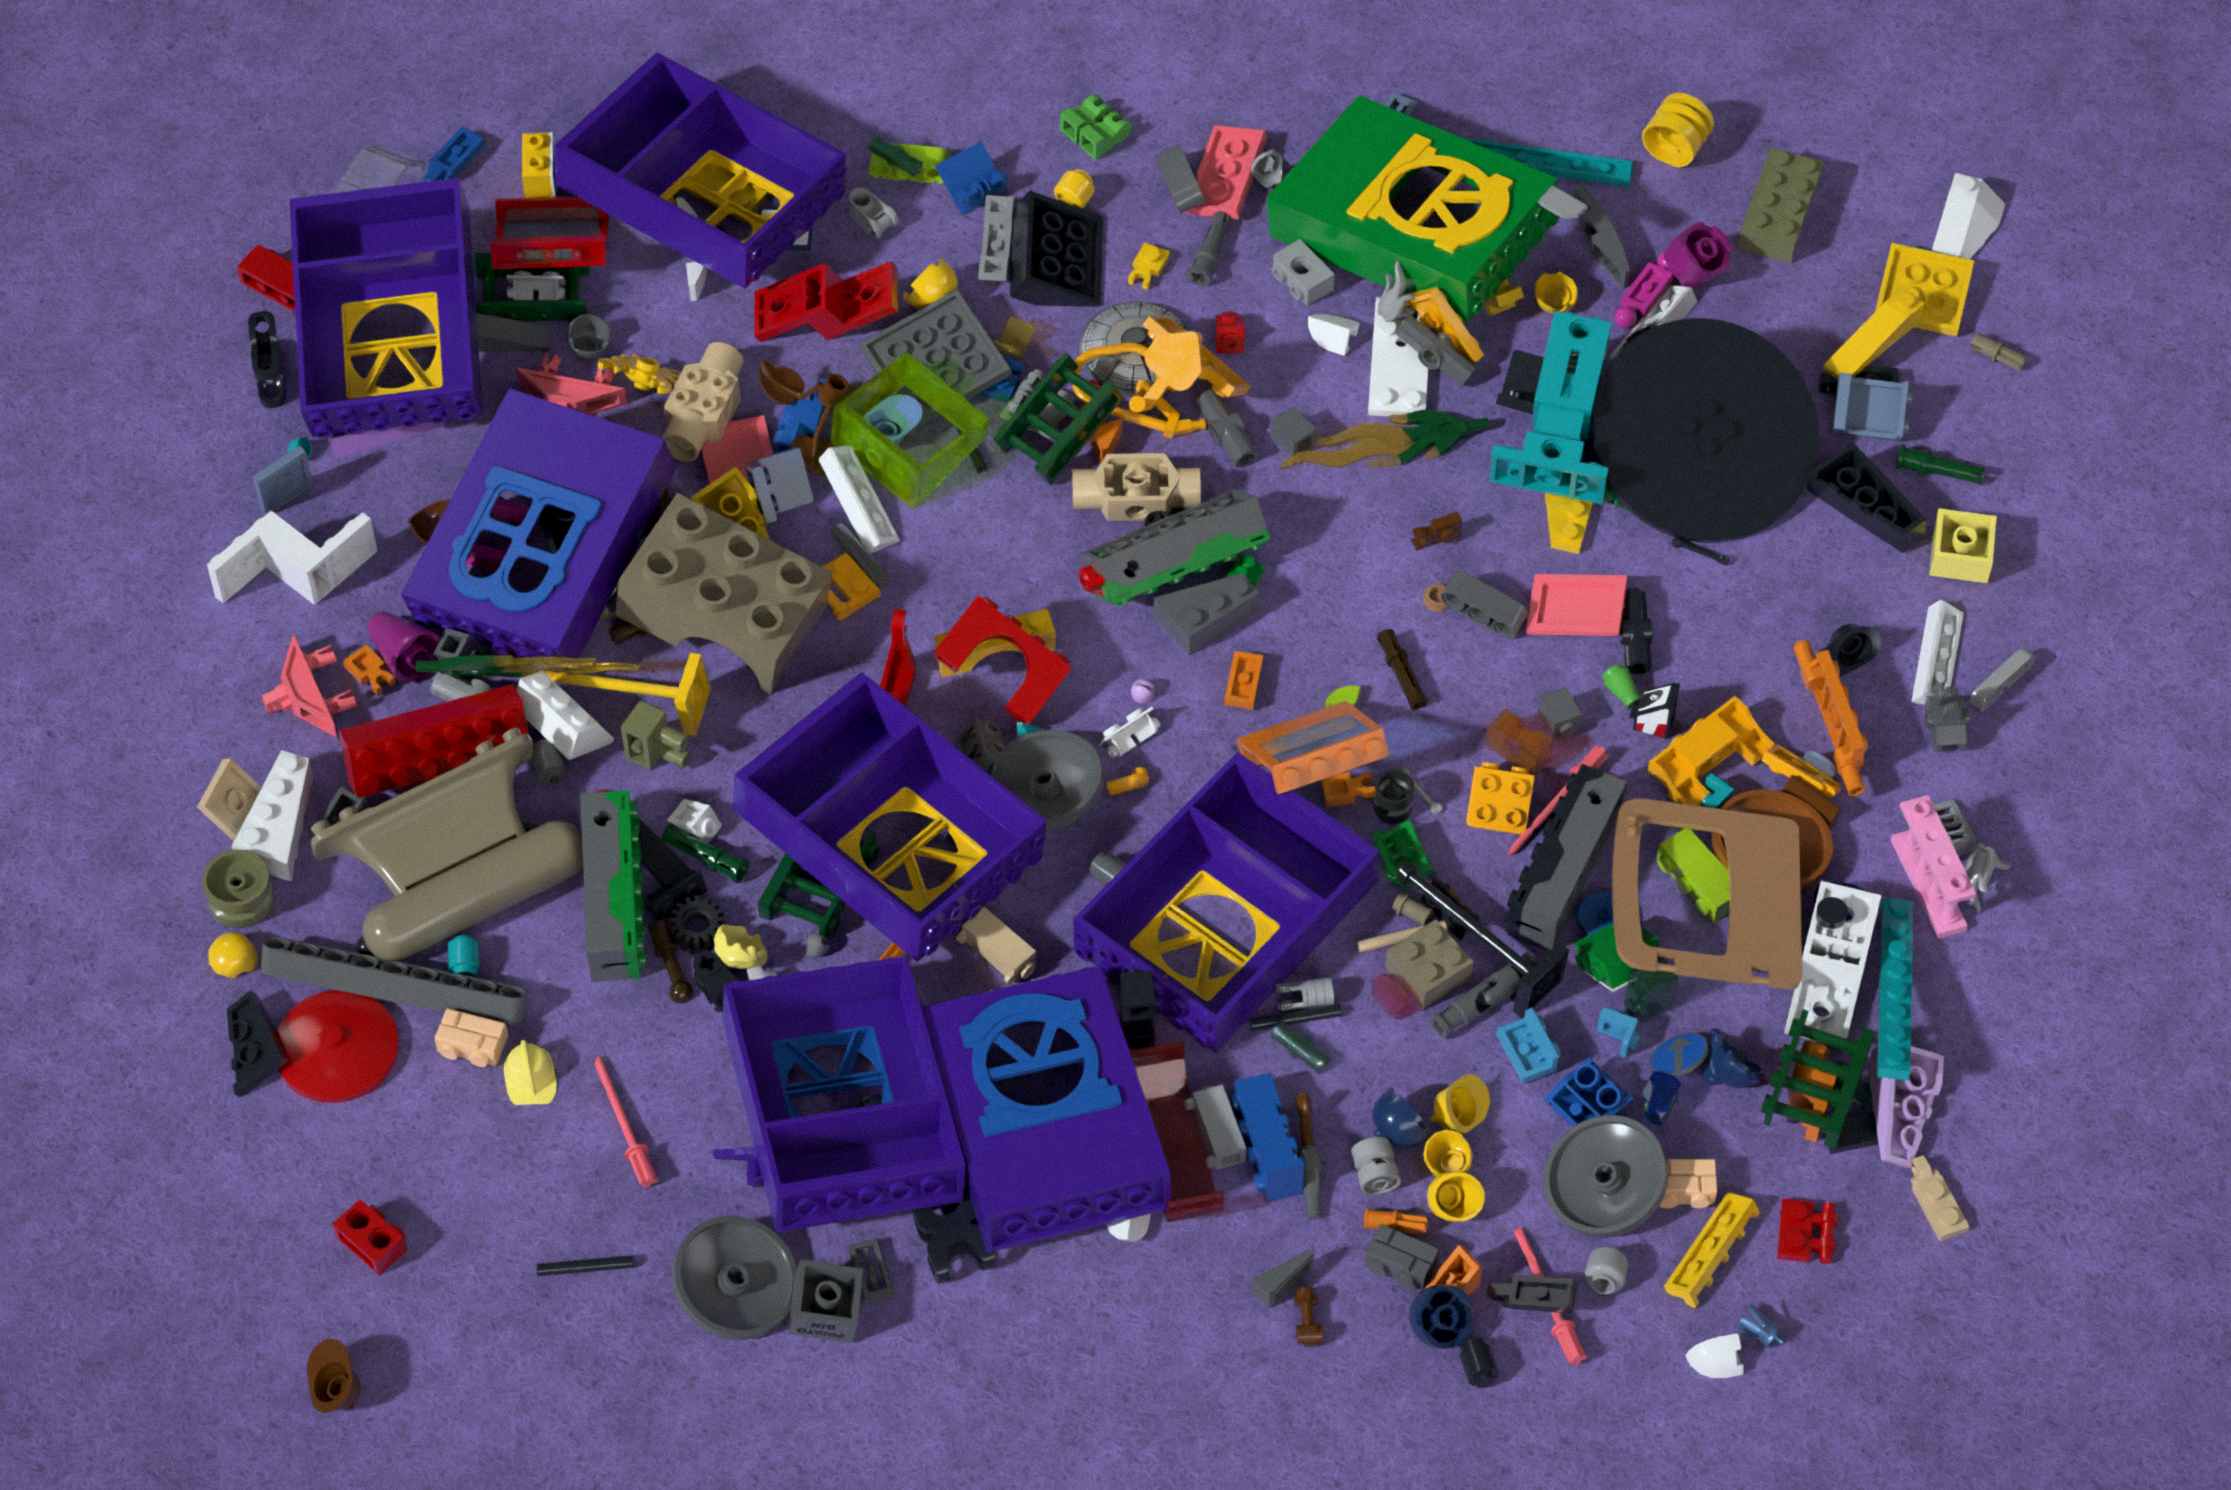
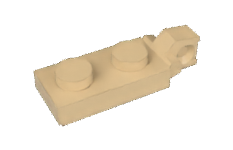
(1937, 1200)

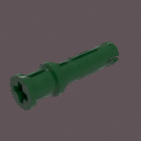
(1925, 462)
(716, 857)

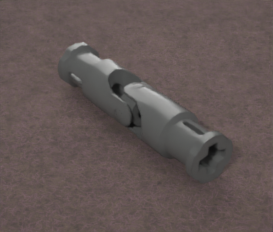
(1488, 993)

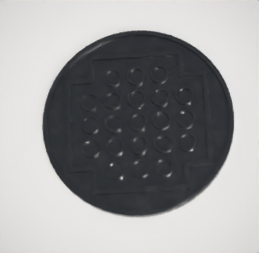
(1704, 430)

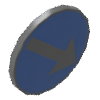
(1680, 1054)

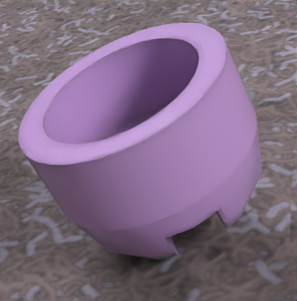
(1141, 692)

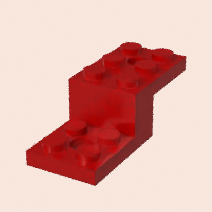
(825, 301)

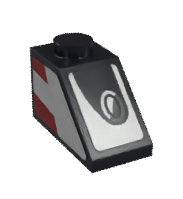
(1656, 710)

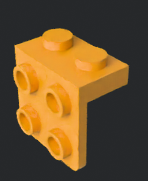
(1500, 798)

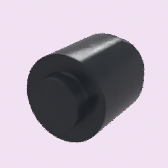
(1478, 1363)

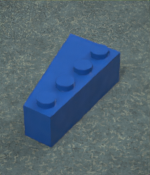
(1268, 1136)

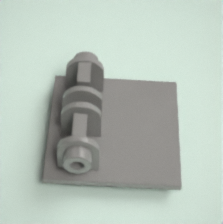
(1050, 412)

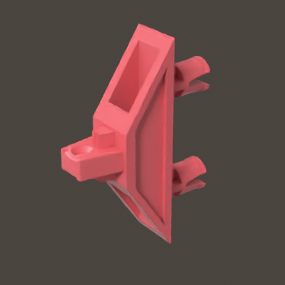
(571, 392)
(301, 692)

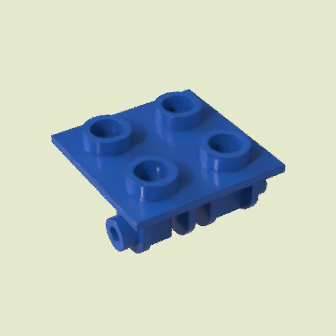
(971, 177)

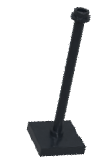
(1537, 979)

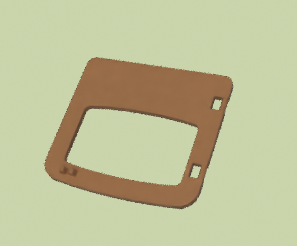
(1762, 892)

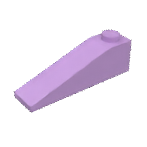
(1904, 1105)

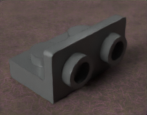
(983, 744)

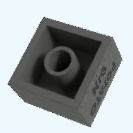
(825, 1301)

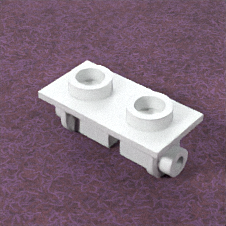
(1120, 738)

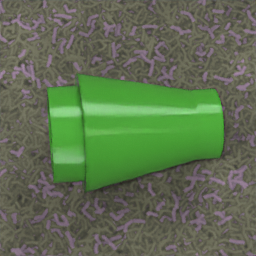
(1621, 684)

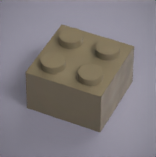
(1429, 964)

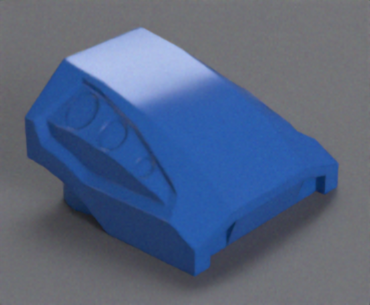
(1584, 1094)

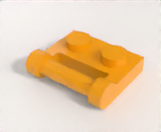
(853, 584)

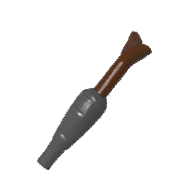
(1311, 1158)

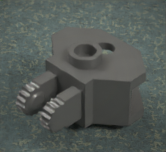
(1946, 719)

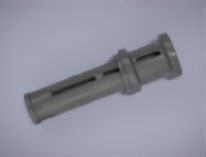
(1206, 257)

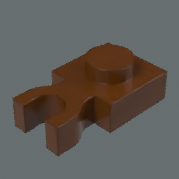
(1442, 529)

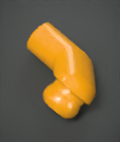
(1138, 779)

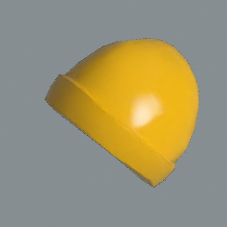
(1455, 1196)

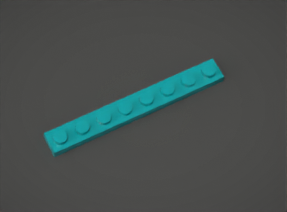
(1895, 989)

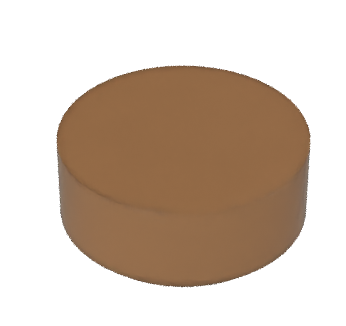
(1432, 598)

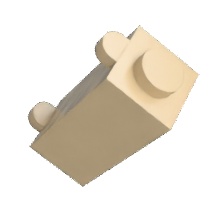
(999, 946)

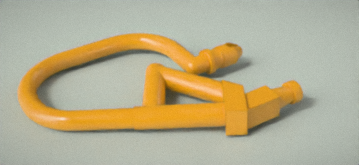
(1171, 427)

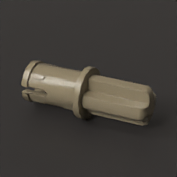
(1997, 351)

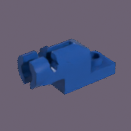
(798, 419)

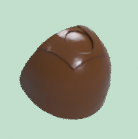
(425, 520)

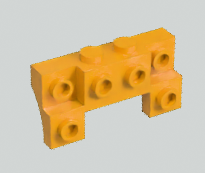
(1704, 747)

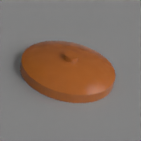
(1814, 833)

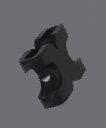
(267, 359)
(951, 1236)

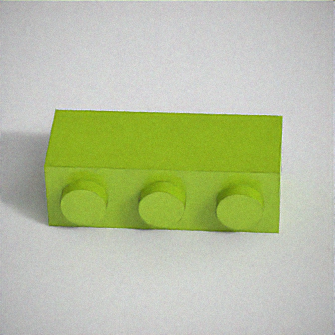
(1696, 873)

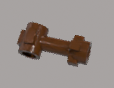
(1308, 1332)

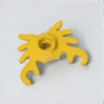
(642, 371)

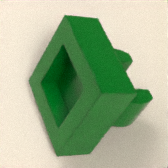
(1249, 568)

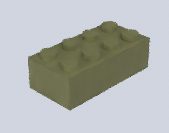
(1780, 205)

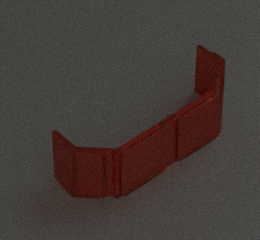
(1165, 1089)

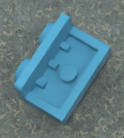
(1529, 1047)

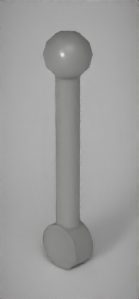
(1435, 807)

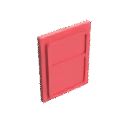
(741, 443)
(1576, 605)

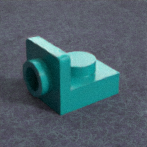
(1719, 791)

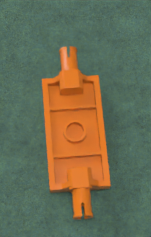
(1832, 697)

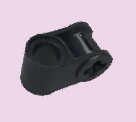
(711, 976)

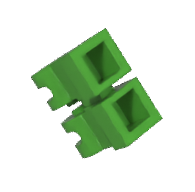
(1094, 126)

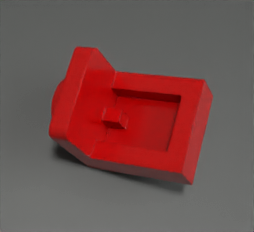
(1230, 333)

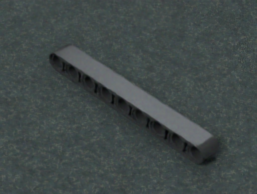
(392, 980)

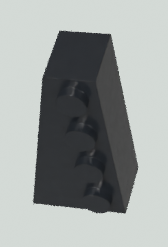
(1867, 497)

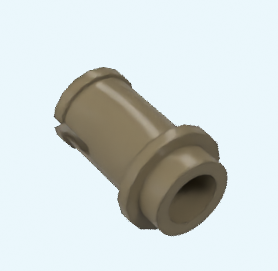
(1409, 907)

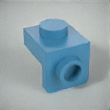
(1621, 1026)

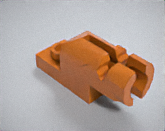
(1814, 1077)

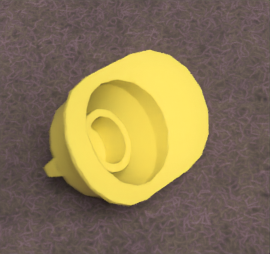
(530, 1075)

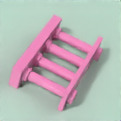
(1933, 867)

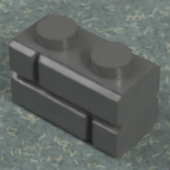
(1401, 1258)

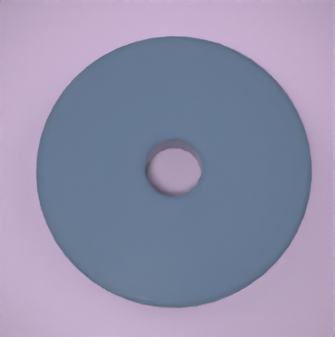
(1820, 762)

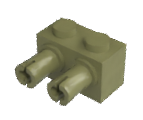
(650, 739)

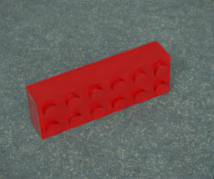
(427, 740)

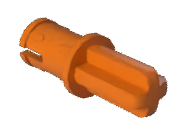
(1399, 1221)

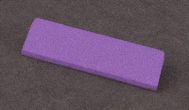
(349, 444)

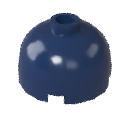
(1398, 1121)
(1441, 1316)

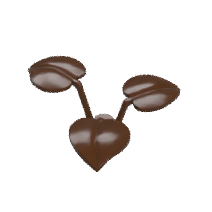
(785, 385)

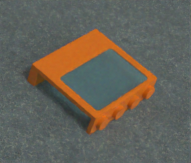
(1315, 746)

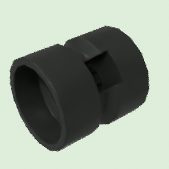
(1393, 796)

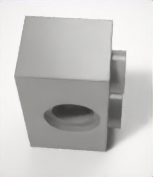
(1303, 272)

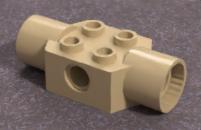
(703, 401)
(1135, 485)

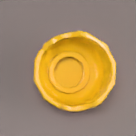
(1556, 292)
(232, 955)
(1447, 1149)

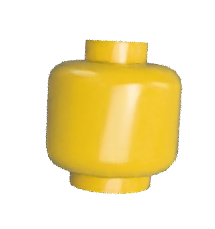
(1075, 188)

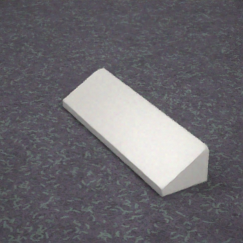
(1671, 306)
(858, 498)
(1937, 651)

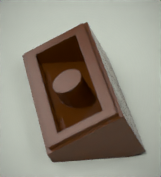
(1825, 807)

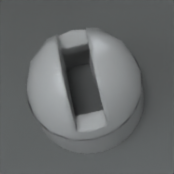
(816, 945)

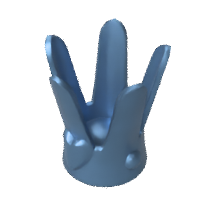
(1764, 1333)

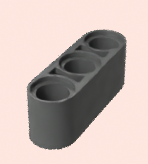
(1180, 179)
(1484, 604)

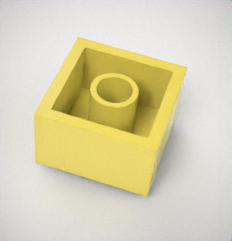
(1963, 545)

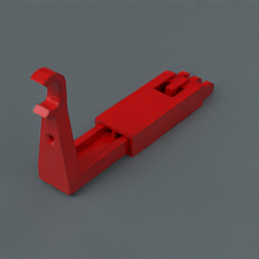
(900, 663)

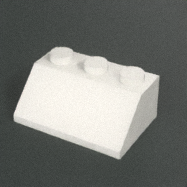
(560, 717)

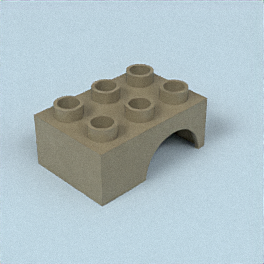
(725, 586)

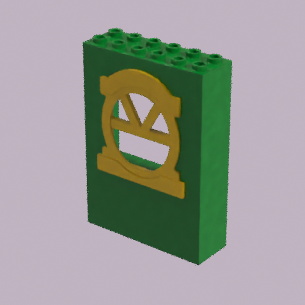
(1343, 210)

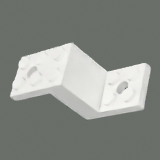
(292, 557)

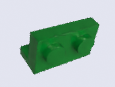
(1400, 847)

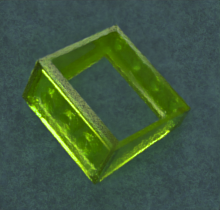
(884, 458)

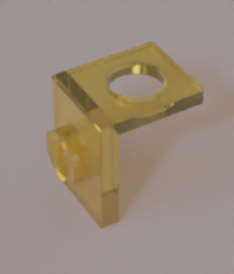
(1015, 338)

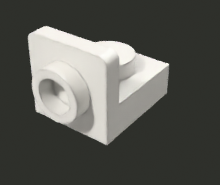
(696, 819)

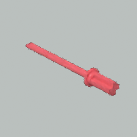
(1593, 759)
(636, 1153)
(1563, 1329)

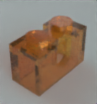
(1534, 745)

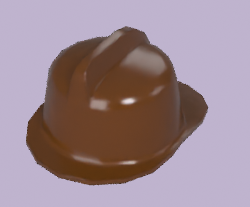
(331, 1377)

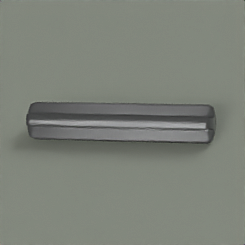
(860, 555)

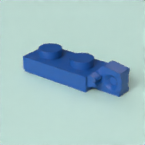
(454, 155)

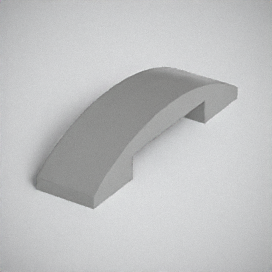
(996, 238)

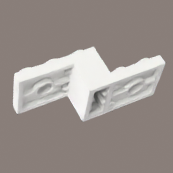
(1835, 962)

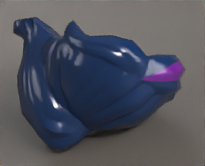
(1729, 1065)

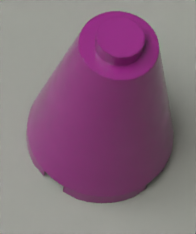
(402, 645)

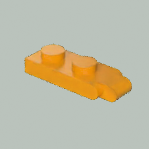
(1787, 763)

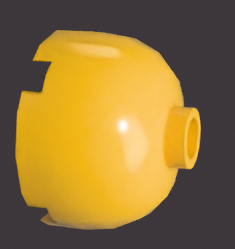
(932, 284)

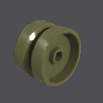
(238, 888)

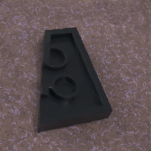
(254, 1043)

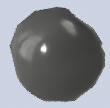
(588, 330)

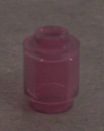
(1392, 996)

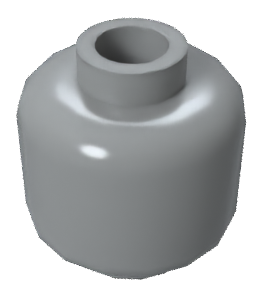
(1606, 1270)

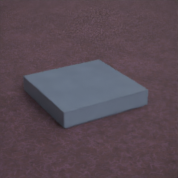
(283, 480)

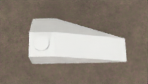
(1968, 217)

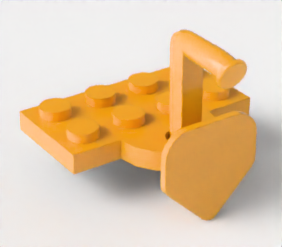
(1179, 361)

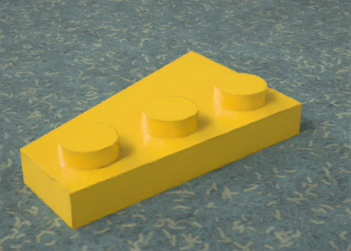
(1567, 522)

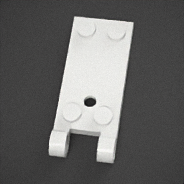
(1397, 374)

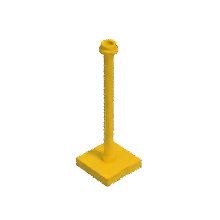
(689, 696)

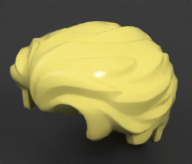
(738, 948)

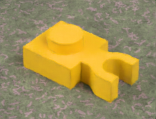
(1148, 262)

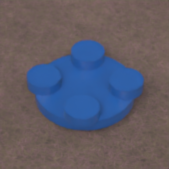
(1595, 912)

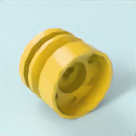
(1678, 129)

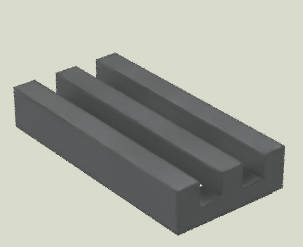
(878, 1293)

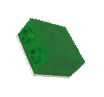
(1600, 959)

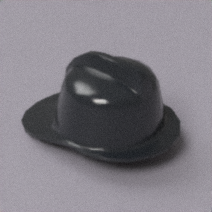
(1853, 646)

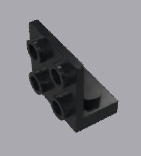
(1521, 382)

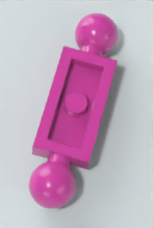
(1643, 292)

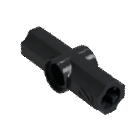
(1636, 632)

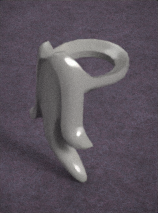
(1268, 171)
(1392, 300)
(1980, 868)

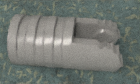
(1313, 993)

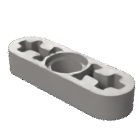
(2004, 676)

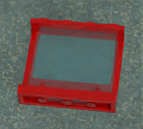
(549, 233)

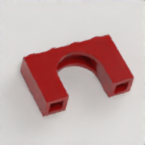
(985, 622)

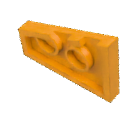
(1439, 315)

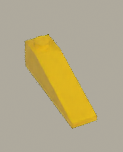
(1877, 334)

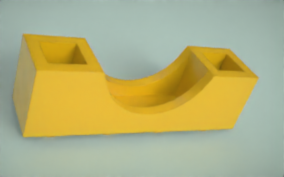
(1036, 622)

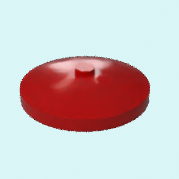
(337, 1046)

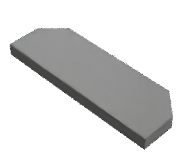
(1562, 204)

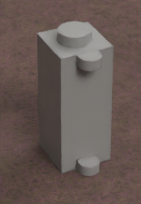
(1218, 1127)

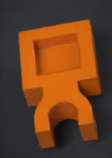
(368, 666)
(1343, 789)

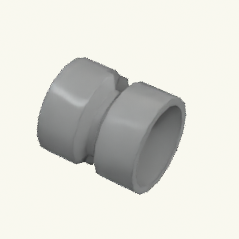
(1375, 1166)

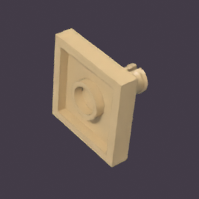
(229, 798)

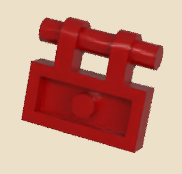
(1796, 1231)

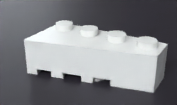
(278, 815)

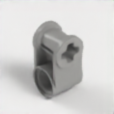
(871, 212)

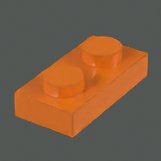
(1243, 680)

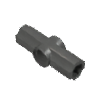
(1436, 350)
(1226, 428)

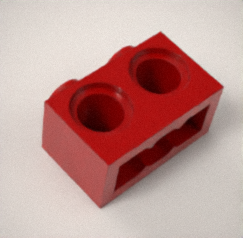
(364, 1241)

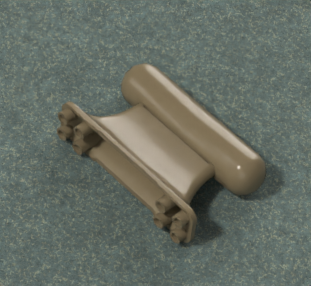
(452, 851)

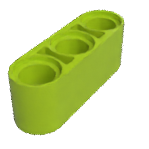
(928, 155)

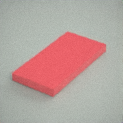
(1226, 169)

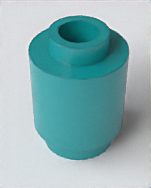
(464, 956)

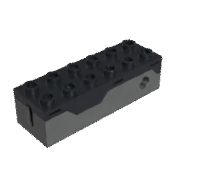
(1565, 857)

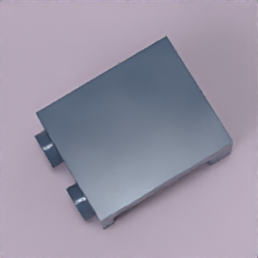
(1871, 408)

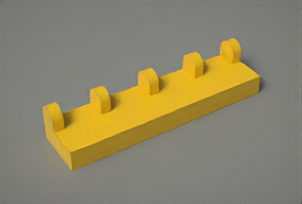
(1711, 1248)

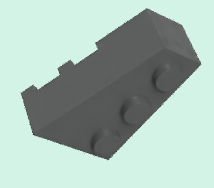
(1206, 610)

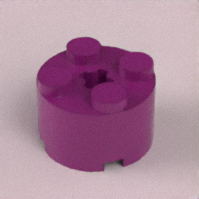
(1698, 255)

